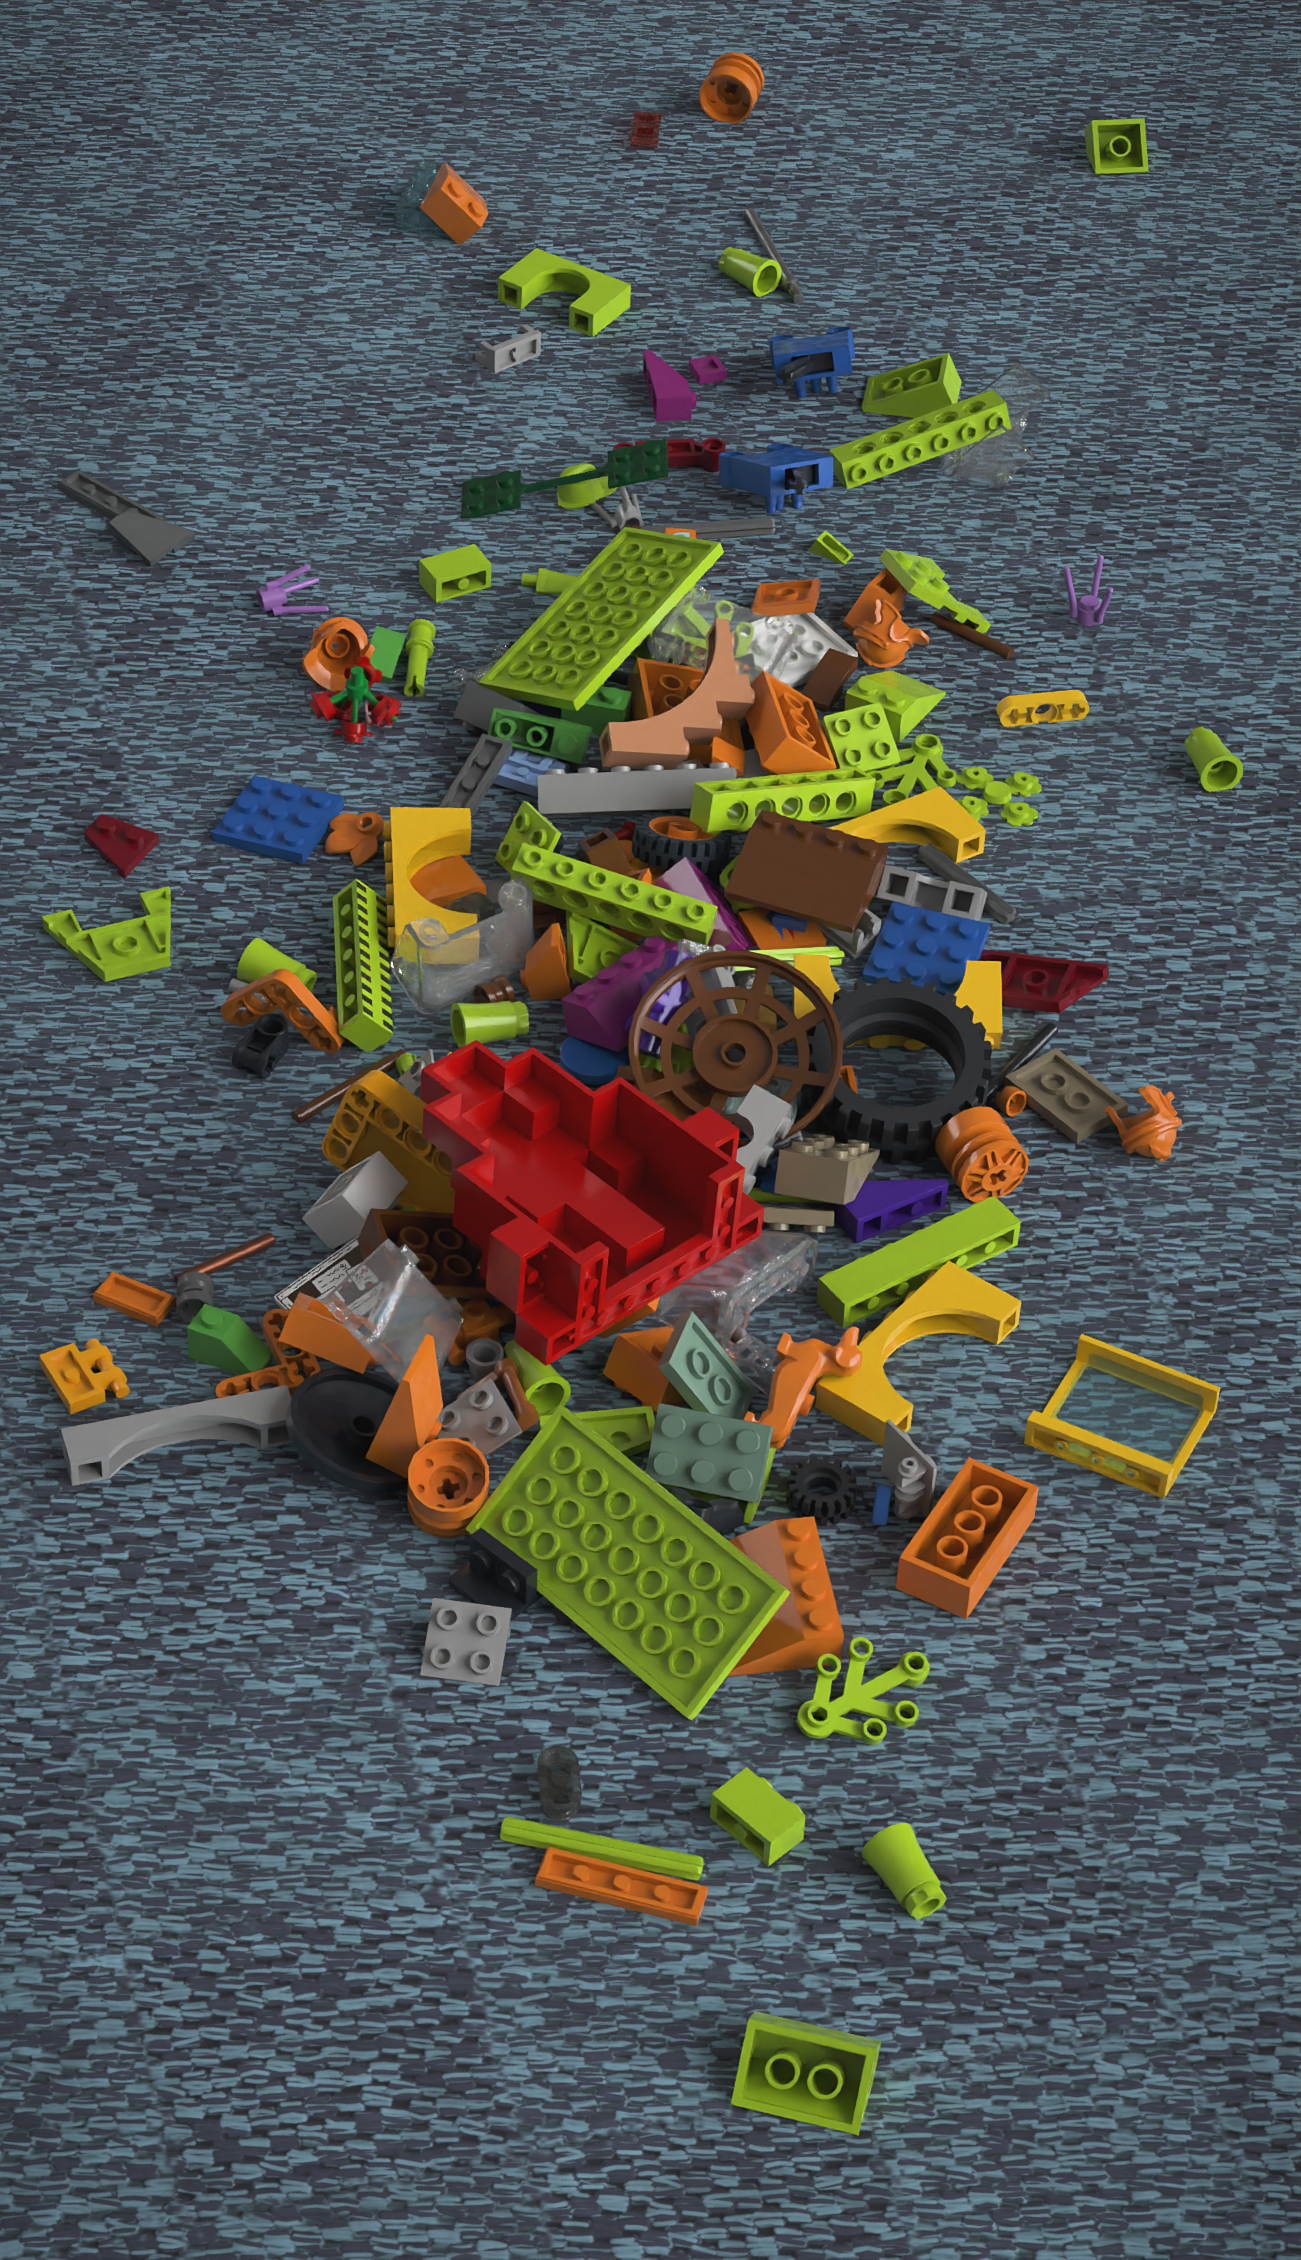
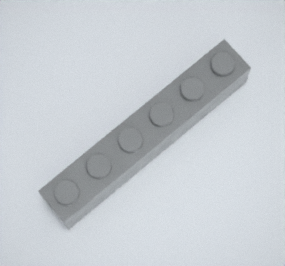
(623, 790)

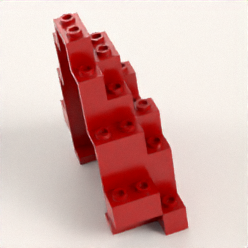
(580, 1192)

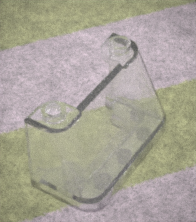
(758, 639)
(445, 967)
(741, 1282)
(393, 1308)

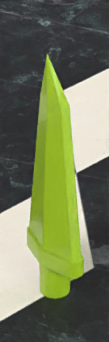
(547, 581)

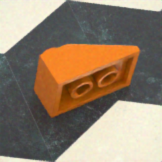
(454, 205)
(635, 1368)
(411, 1414)

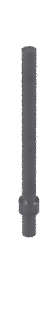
(788, 281)

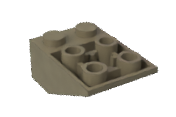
(824, 1169)

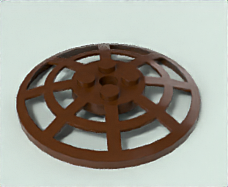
(736, 1032)

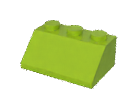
(805, 2072)

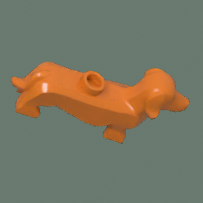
(796, 1375)

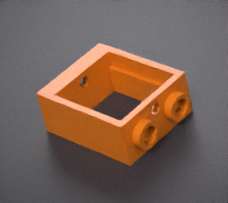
(319, 1332)

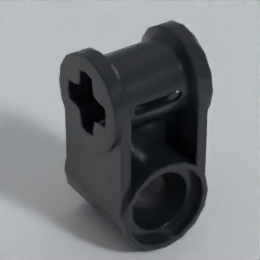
(263, 1045)

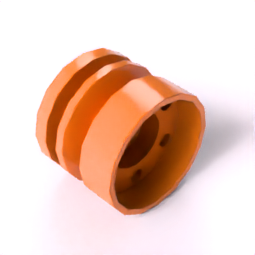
(731, 88)
(981, 1154)
(451, 1469)

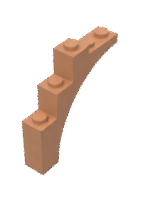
(695, 721)

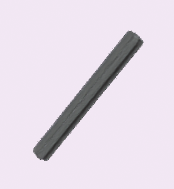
(723, 528)

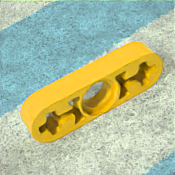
(1031, 702)

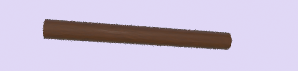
(338, 1092)

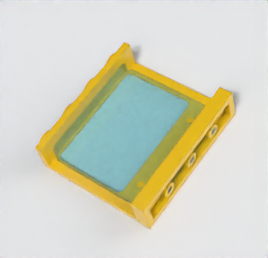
(1124, 1417)

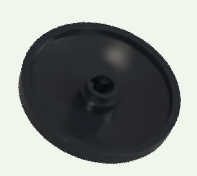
(335, 1423)

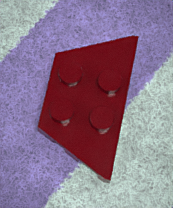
(1044, 981)

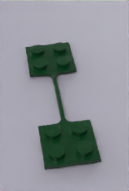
(624, 468)

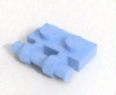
(522, 770)

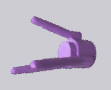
(274, 595)
(1088, 610)

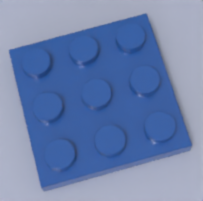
(278, 819)
(925, 948)

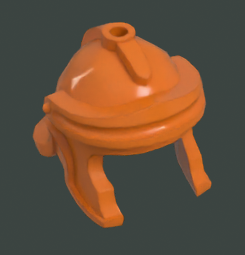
(888, 638)
(326, 662)
(1151, 1131)

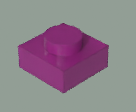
(707, 369)

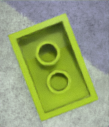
(913, 388)
(901, 697)

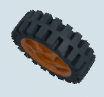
(671, 837)

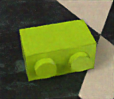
(455, 573)
(757, 1816)

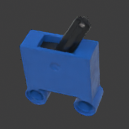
(812, 359)
(777, 473)

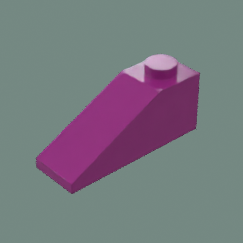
(667, 389)

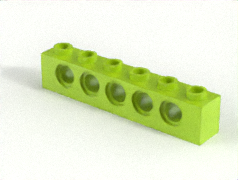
(919, 439)
(801, 796)
(613, 897)

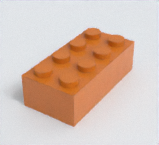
(786, 729)
(967, 1538)

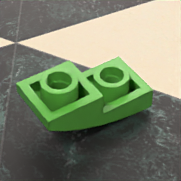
(387, 651)

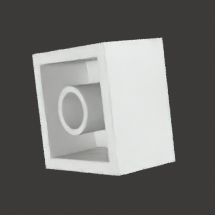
(347, 1202)

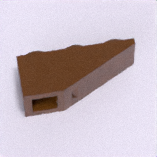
(604, 852)

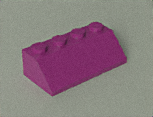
(691, 882)
(604, 1003)

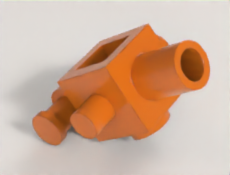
(478, 1323)

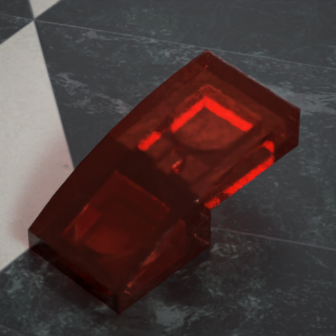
(646, 129)

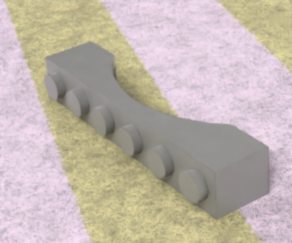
(103, 1447)

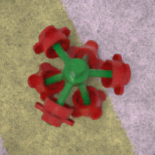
(337, 705)

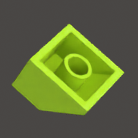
(1117, 146)

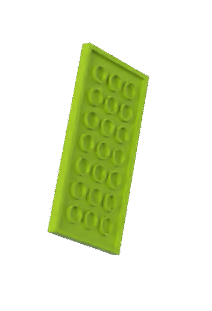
(601, 618)
(630, 1562)

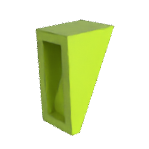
(830, 548)

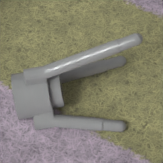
(625, 515)

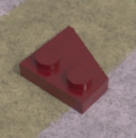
(120, 842)

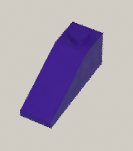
(889, 1205)

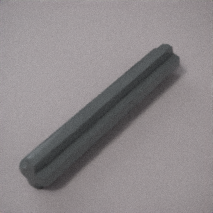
(953, 872)

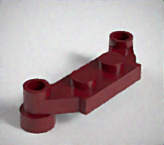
(690, 453)

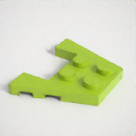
(924, 580)
(121, 947)
(592, 947)

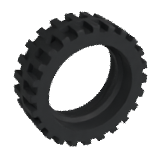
(910, 1013)

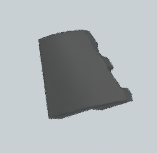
(148, 536)

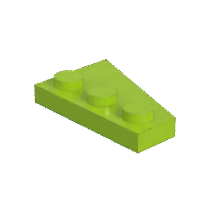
(624, 1428)

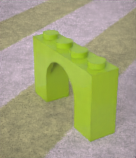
(541, 272)

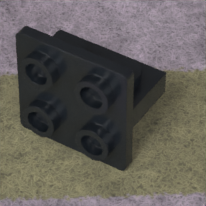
(496, 1576)

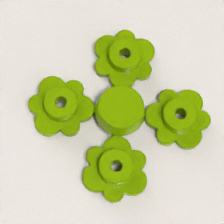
(998, 794)

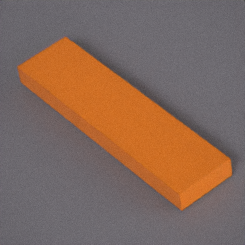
(621, 1886)

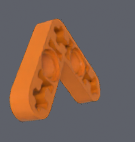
(282, 998)
(282, 1374)

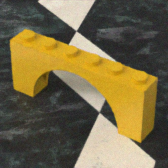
(920, 820)
(411, 842)
(979, 990)
(946, 1303)

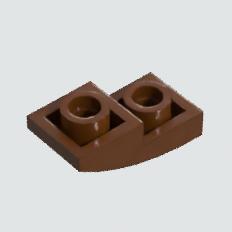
(827, 679)

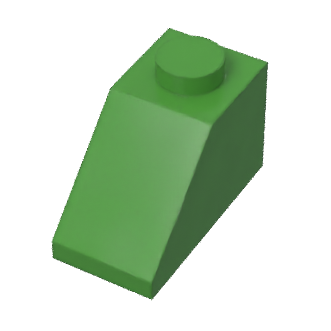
(226, 1342)

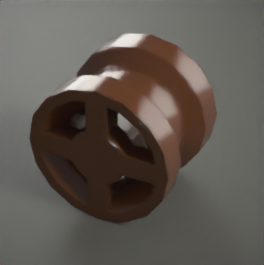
(496, 991)

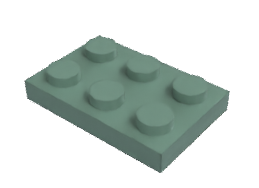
(704, 1371)
(709, 1452)

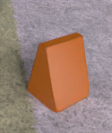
(729, 754)

